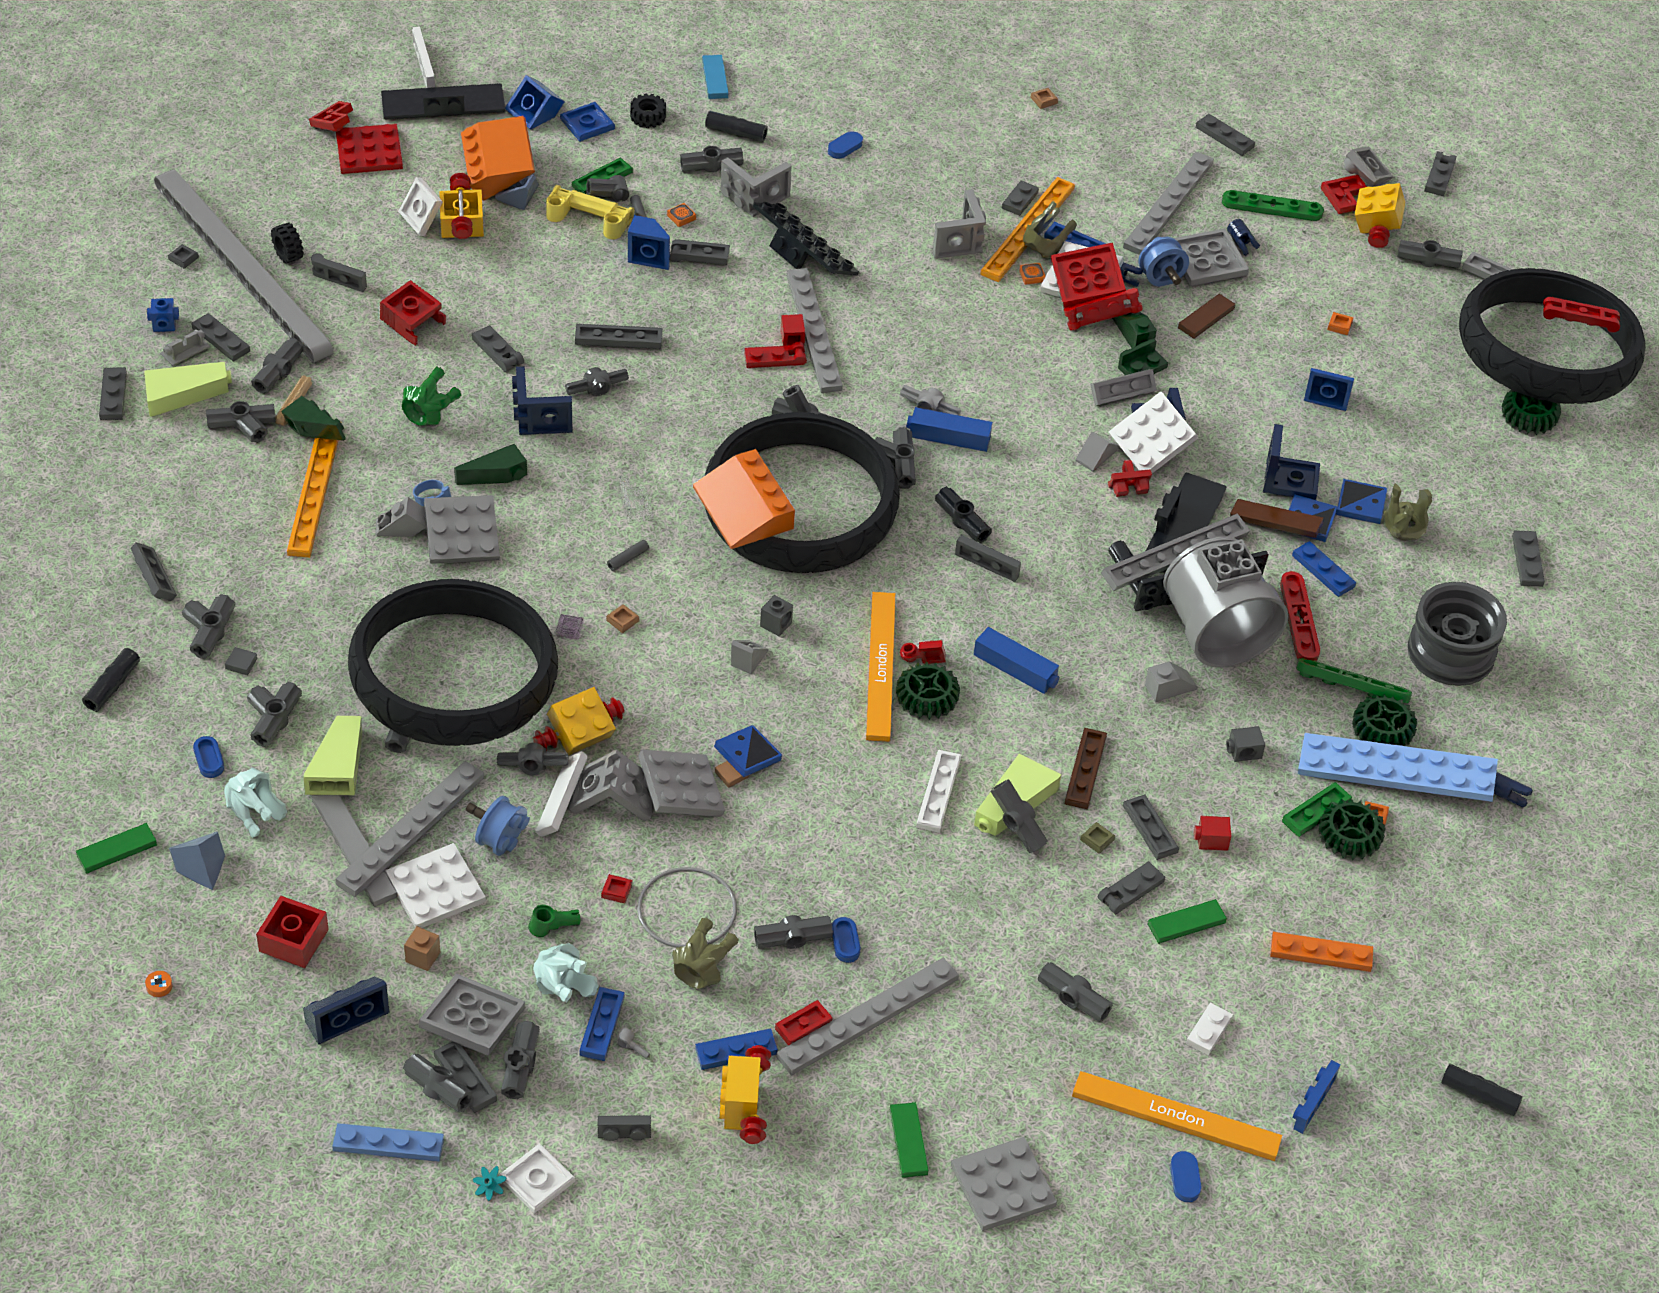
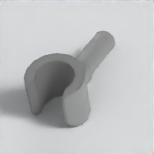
(626, 1041)

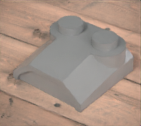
(1368, 166)

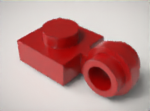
(928, 651)

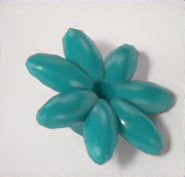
(493, 1183)

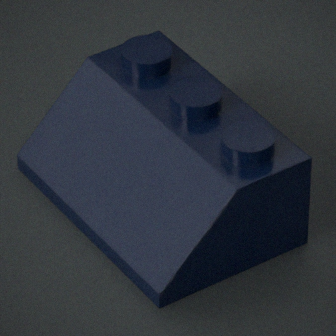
(347, 1009)

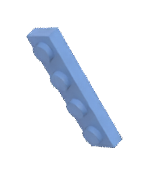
(388, 1142)

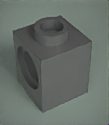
(776, 615)
(1246, 744)

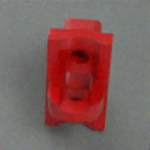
(1129, 477)

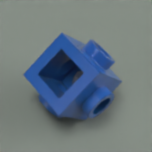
(163, 310)

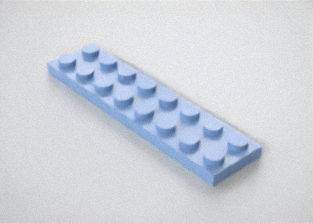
(1398, 767)

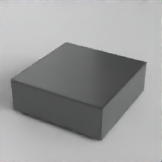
(183, 256)
(241, 661)

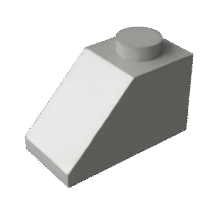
(1168, 681)

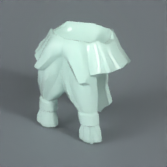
(253, 791)
(561, 970)

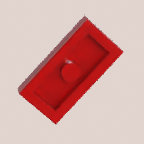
(803, 1022)

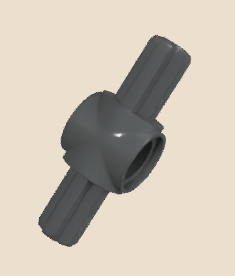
(596, 381)
(532, 759)

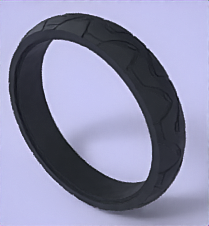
(1540, 379)
(835, 435)
(452, 726)

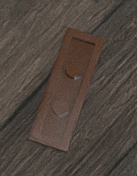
(1206, 316)

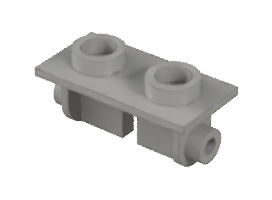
(182, 350)

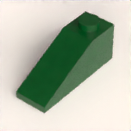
(1135, 328)
(493, 468)

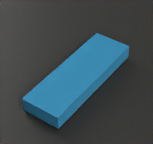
(715, 76)

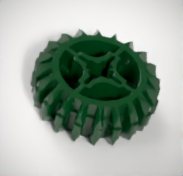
(1530, 413)
(928, 693)
(1386, 718)
(1351, 835)

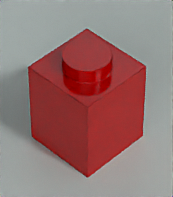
(792, 329)
(1213, 833)

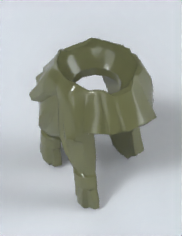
(1046, 246)
(1400, 513)
(697, 961)

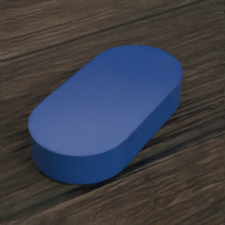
(845, 145)
(208, 757)
(845, 940)
(1185, 1176)

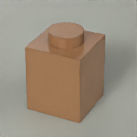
(422, 948)

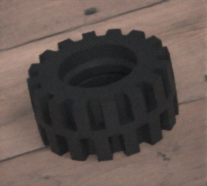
(648, 118)
(287, 242)

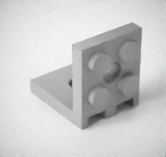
(745, 190)
(968, 230)
(614, 778)

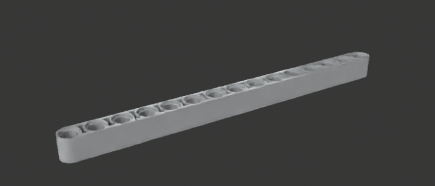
(243, 265)

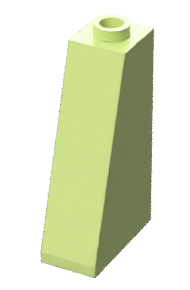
(184, 385)
(336, 760)
(1033, 784)

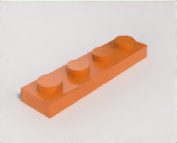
(1321, 951)

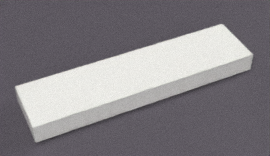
(423, 57)
(938, 791)
(561, 795)

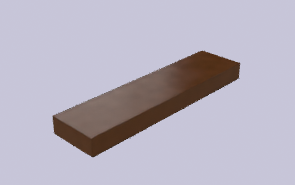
(1278, 518)
(1085, 768)

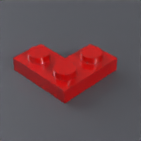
(333, 117)
(1341, 192)

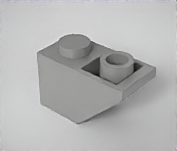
(402, 520)

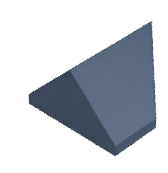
(519, 193)
(199, 859)

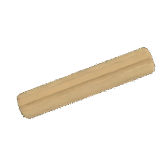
(299, 390)

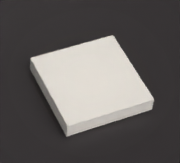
(420, 206)
(537, 1178)

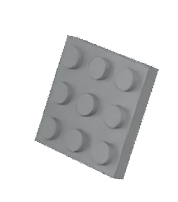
(1212, 257)
(461, 529)
(681, 783)
(472, 1014)
(1003, 1183)

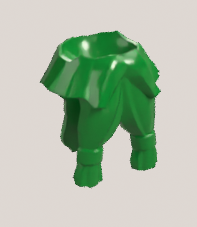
(424, 403)

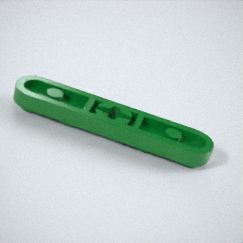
(1262, 204)
(1333, 675)

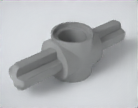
(929, 399)

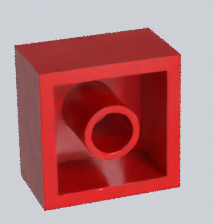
(292, 931)

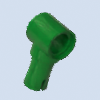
(552, 920)

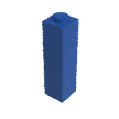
(950, 429)
(1016, 660)

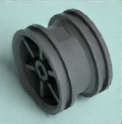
(1457, 633)

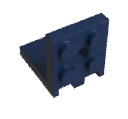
(533, 411)
(1281, 469)

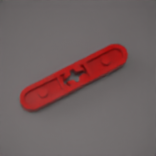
(1296, 599)

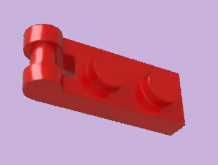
(775, 356)

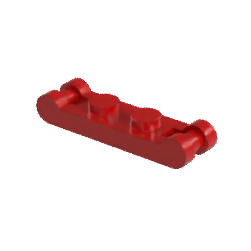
(1103, 308)
(1582, 313)

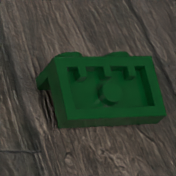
(1142, 358)

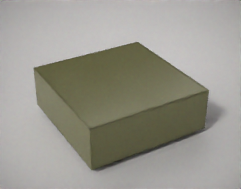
(1097, 837)

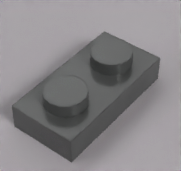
(1020, 198)
(624, 1126)

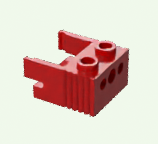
(408, 309)

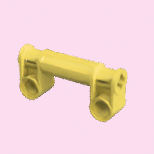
(615, 216)

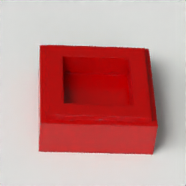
(616, 888)

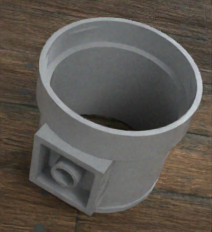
(1224, 602)

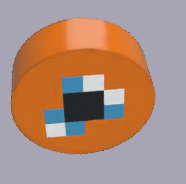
(158, 983)

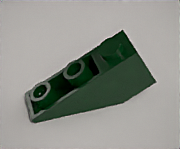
(310, 421)

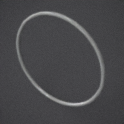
(686, 869)

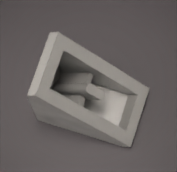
(1096, 451)
(746, 655)

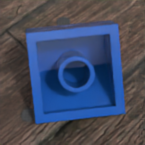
(534, 102)
(648, 243)
(1329, 389)

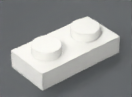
(1209, 1029)

